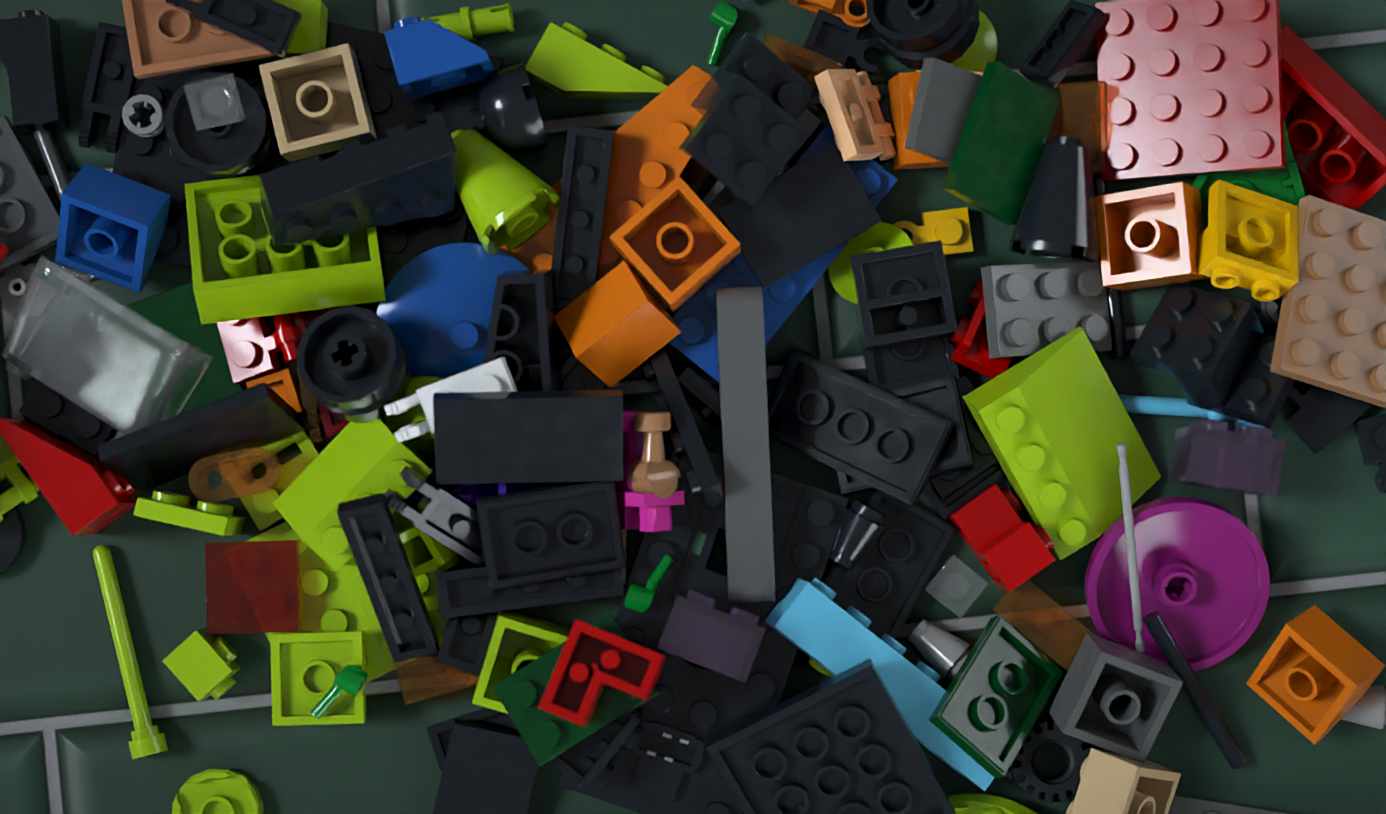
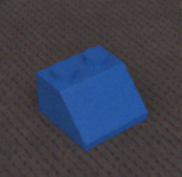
(433, 58)
(111, 226)

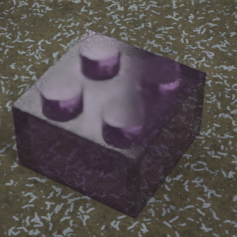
(1227, 460)
(712, 637)

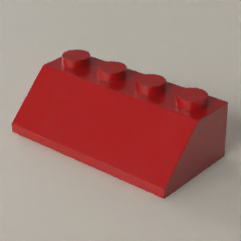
(1330, 128)

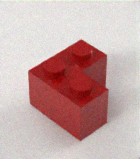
(1000, 539)
(590, 662)

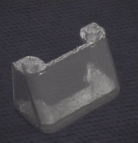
(100, 351)

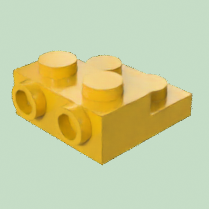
(1249, 242)

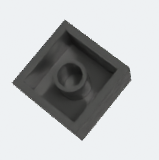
(1115, 697)

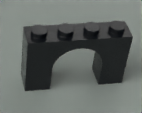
(35, 71)

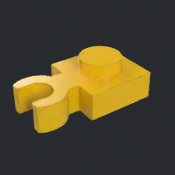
(948, 225)

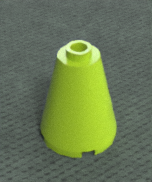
(499, 193)

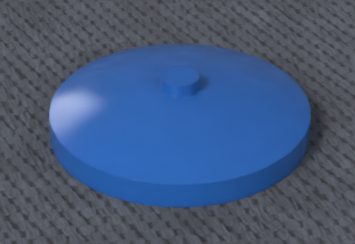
(444, 306)

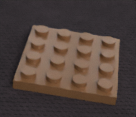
(1336, 313)

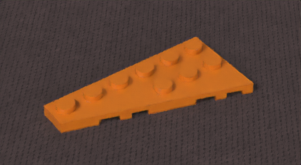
(642, 166)

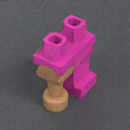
(648, 477)

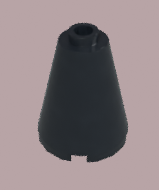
(1060, 206)

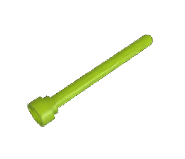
(146, 737)

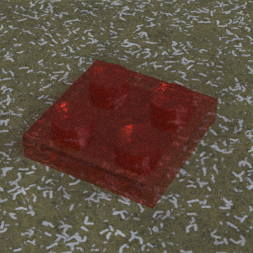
(253, 586)

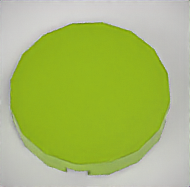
(218, 793)

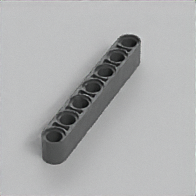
(745, 444)

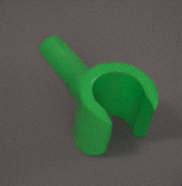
(726, 18)
(640, 597)
(349, 679)

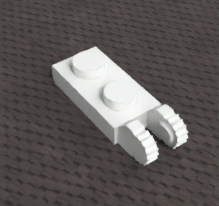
(488, 377)

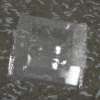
(214, 101)
(956, 586)

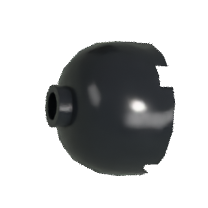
(510, 111)

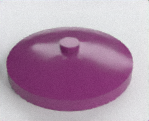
(1193, 568)

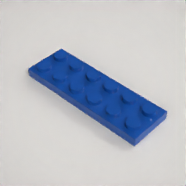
(698, 313)

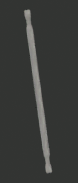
(1131, 547)

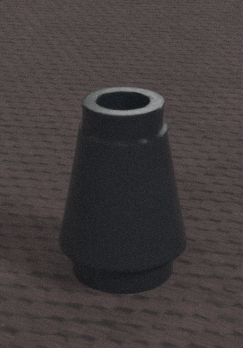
(857, 532)

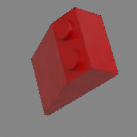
(75, 483)

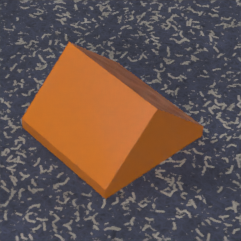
(616, 325)

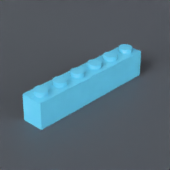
(842, 640)

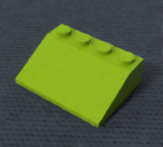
(246, 276)
(1057, 440)

